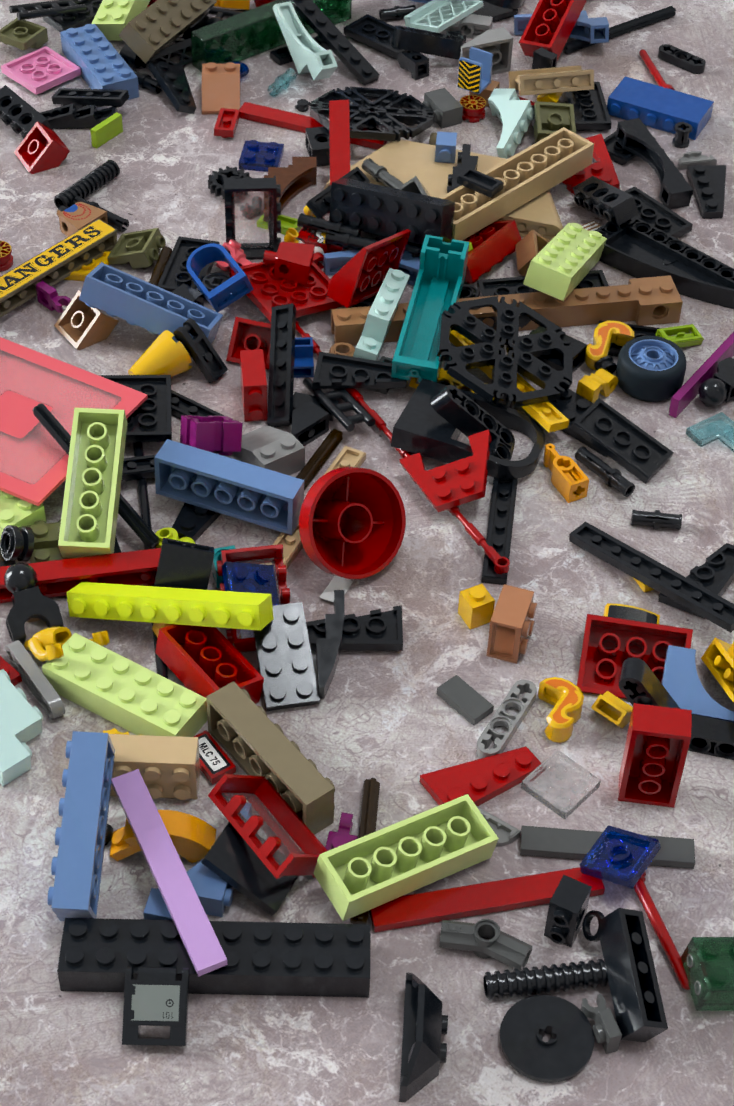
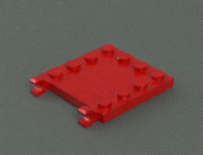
(275, 291)

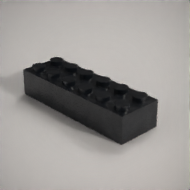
(390, 210)

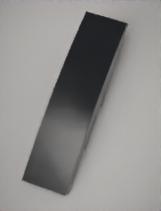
(71, 118)
(329, 648)

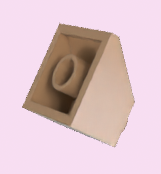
(527, 249)
(84, 324)

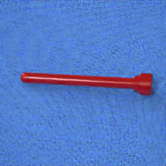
(653, 70)
(661, 931)

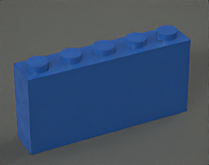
(659, 106)

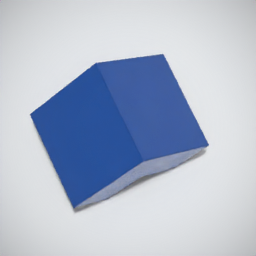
(303, 358)

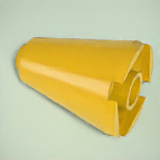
(162, 358)

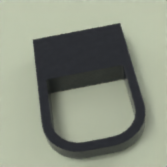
(427, 433)

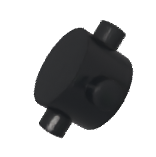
(302, 105)

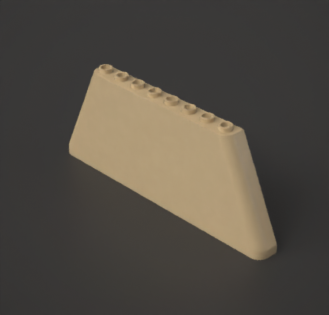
(410, 159)

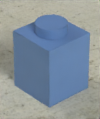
(445, 147)

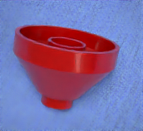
(352, 522)

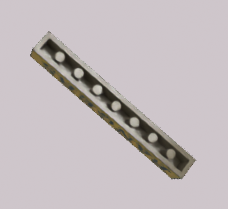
(55, 264)

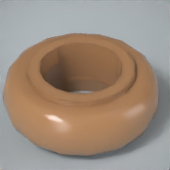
(342, 349)

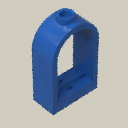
(227, 291)

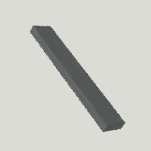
(577, 844)

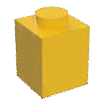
(476, 606)

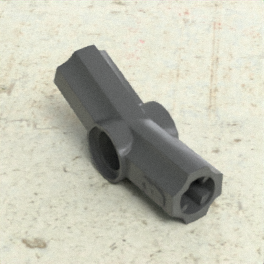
(500, 946)

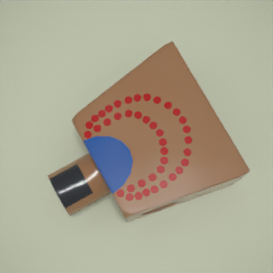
(79, 216)

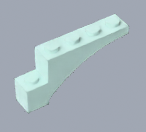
(305, 51)
(514, 116)
(381, 315)
(17, 726)

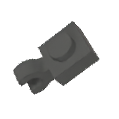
(605, 1029)

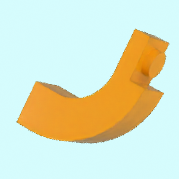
(188, 833)

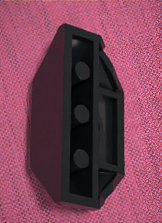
(421, 1037)

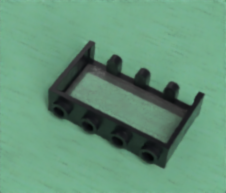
(252, 214)

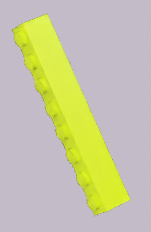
(171, 605)

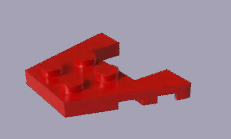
(456, 481)

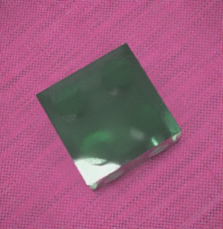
(710, 972)

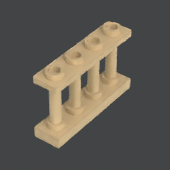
(551, 80)

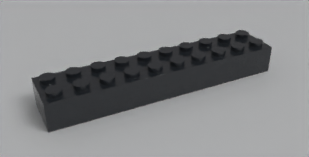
(259, 956)

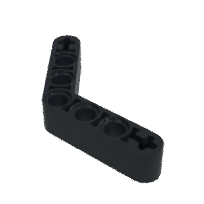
(707, 734)

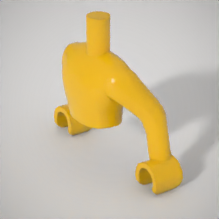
(48, 642)

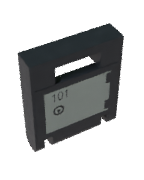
(155, 1001)

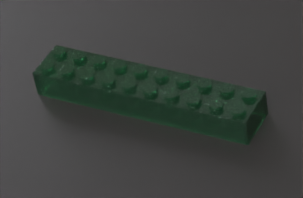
(253, 32)

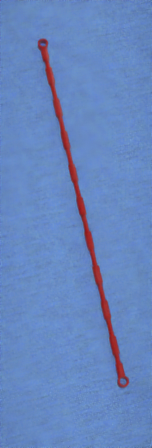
(455, 511)

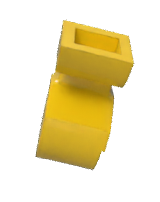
(600, 382)

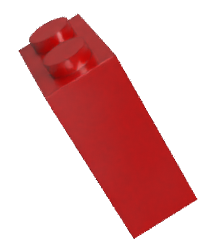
(253, 385)

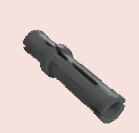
(380, 174)

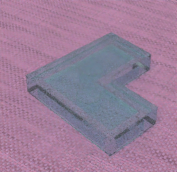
(712, 429)

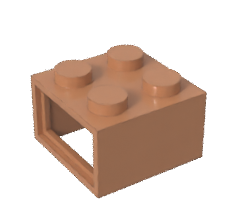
(511, 624)

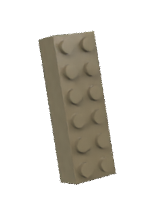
(162, 24)
(265, 751)

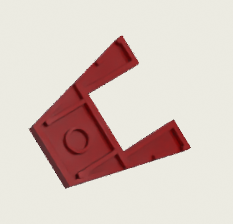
(601, 169)

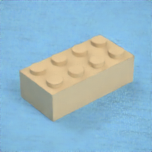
(165, 762)

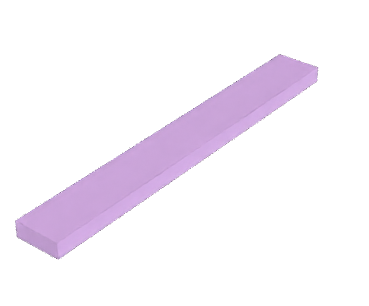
(169, 873)

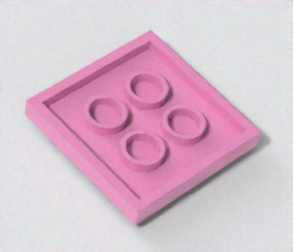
(41, 70)

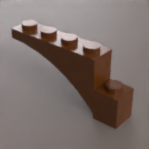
(294, 177)

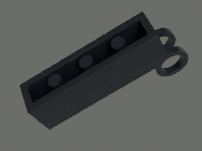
(629, 972)

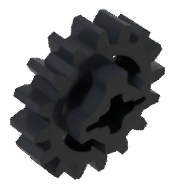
(216, 180)

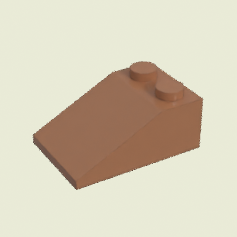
(220, 87)

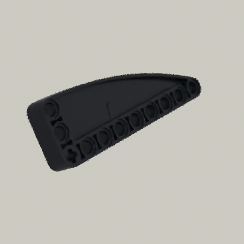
(650, 252)

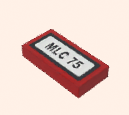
(213, 759)

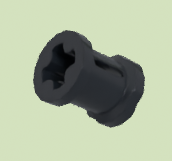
(682, 135)

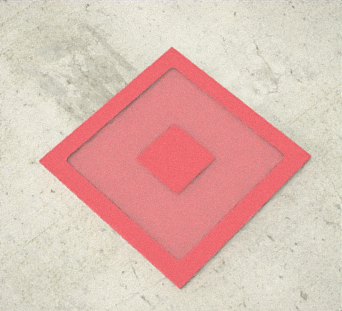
(29, 455)

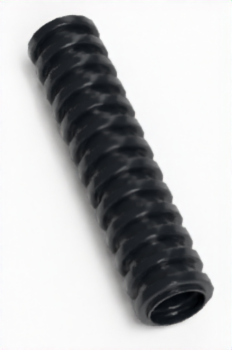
(88, 184)
(545, 979)

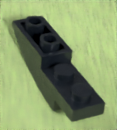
(463, 163)

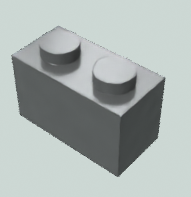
(445, 107)

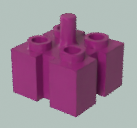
(212, 433)

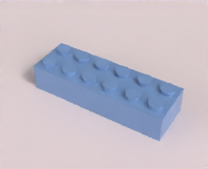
(98, 60)
(144, 303)
(229, 486)
(83, 826)

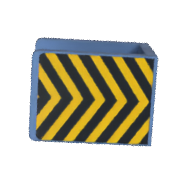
(475, 72)

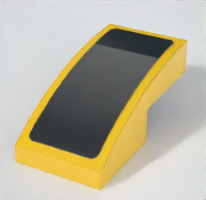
(630, 613)

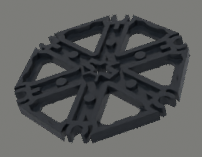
(382, 113)
(490, 351)

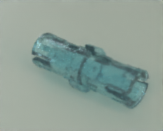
(282, 82)

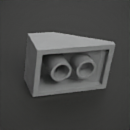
(497, 42)
(272, 450)

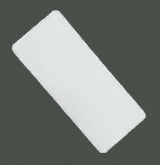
(336, 583)

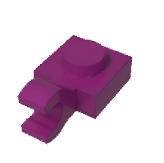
(49, 297)
(343, 835)

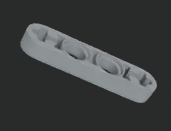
(35, 679)
(502, 718)

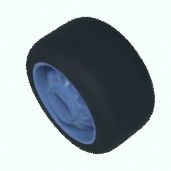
(651, 368)

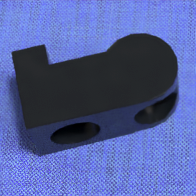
(415, 63)

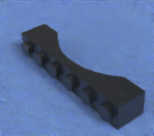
(637, 139)

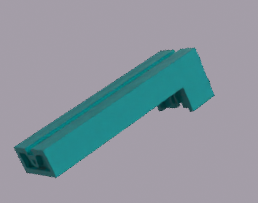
(435, 289)

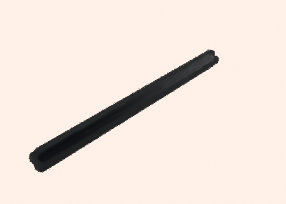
(625, 27)
(125, 509)

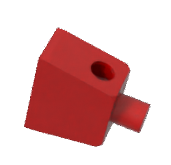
(291, 261)

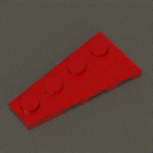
(480, 778)

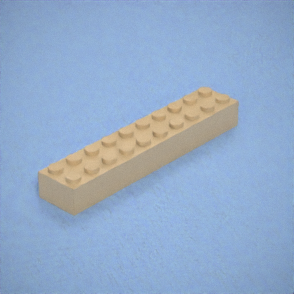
(524, 178)

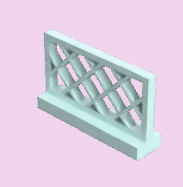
(441, 14)

